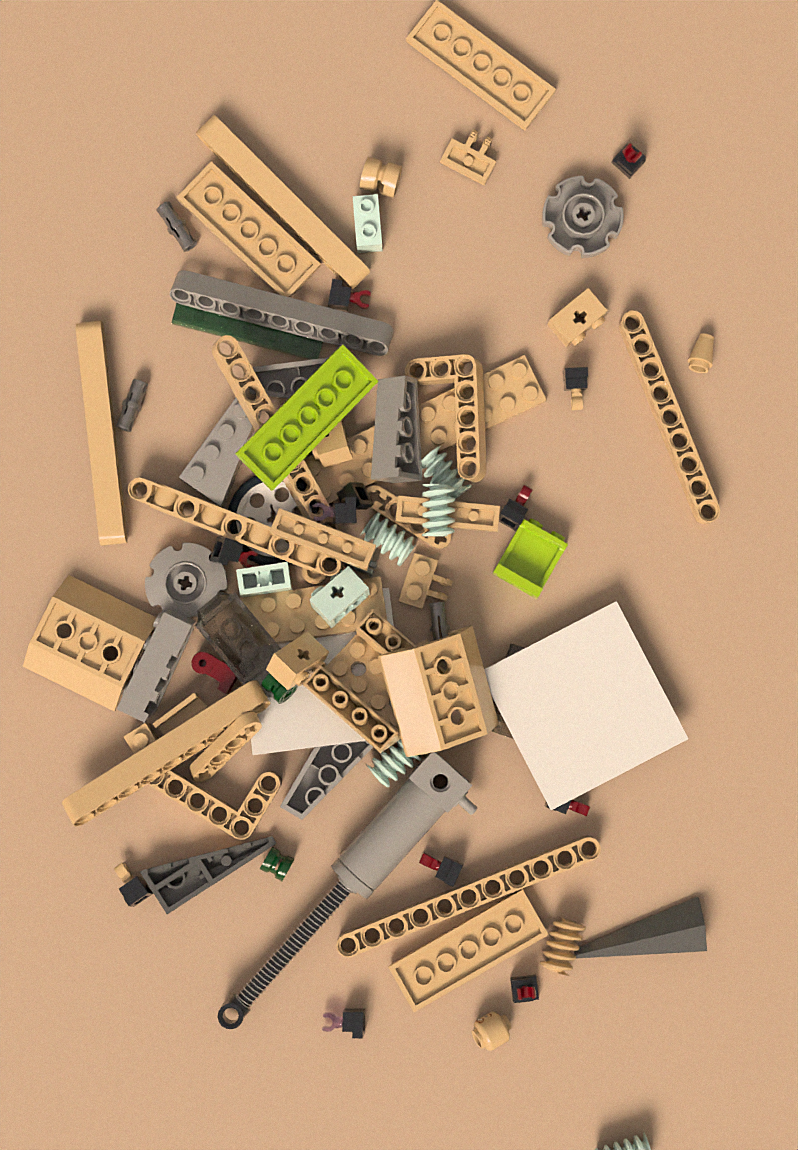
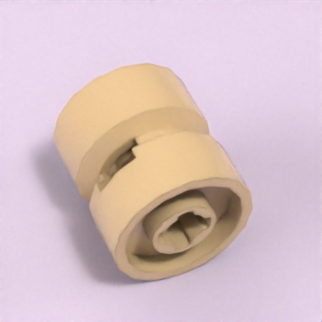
(380, 177)

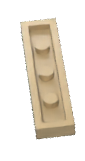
(466, 515)
(323, 539)

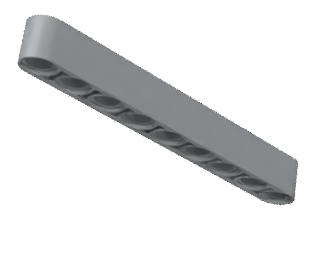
(281, 313)

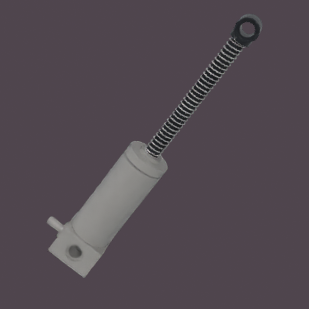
(367, 862)

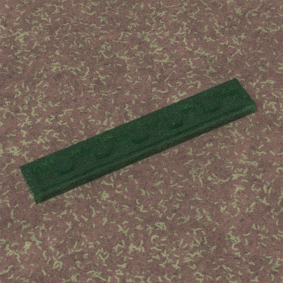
(246, 332)

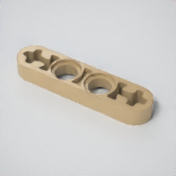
(406, 526)
(225, 746)

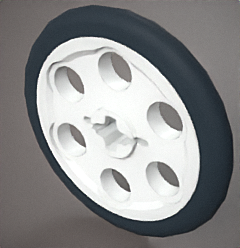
(241, 505)

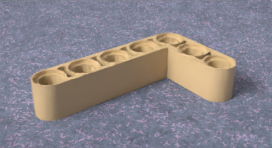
(462, 405)
(212, 801)

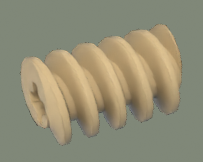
(563, 946)

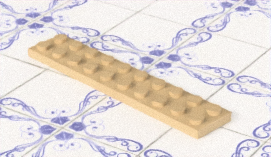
(507, 393)

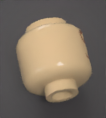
(491, 1031)

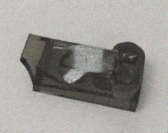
(236, 636)

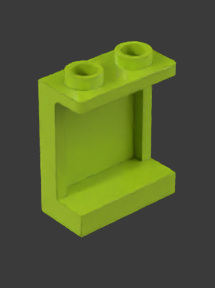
(530, 557)

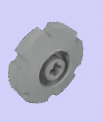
(591, 200)
(174, 566)

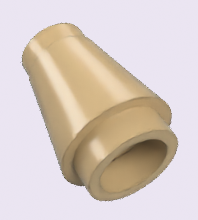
(702, 354)

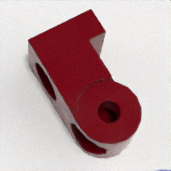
(210, 665)

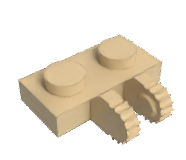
(469, 161)
(419, 580)

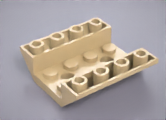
(96, 624)
(426, 698)
(362, 699)

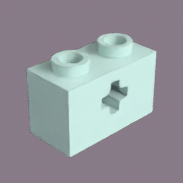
(367, 223)
(264, 579)
(333, 608)

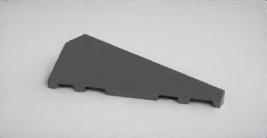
(184, 879)
(670, 931)

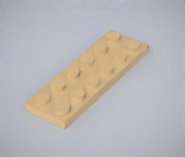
(480, 65)
(248, 231)
(290, 613)
(468, 950)

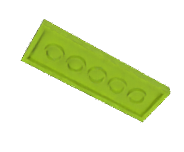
(306, 417)

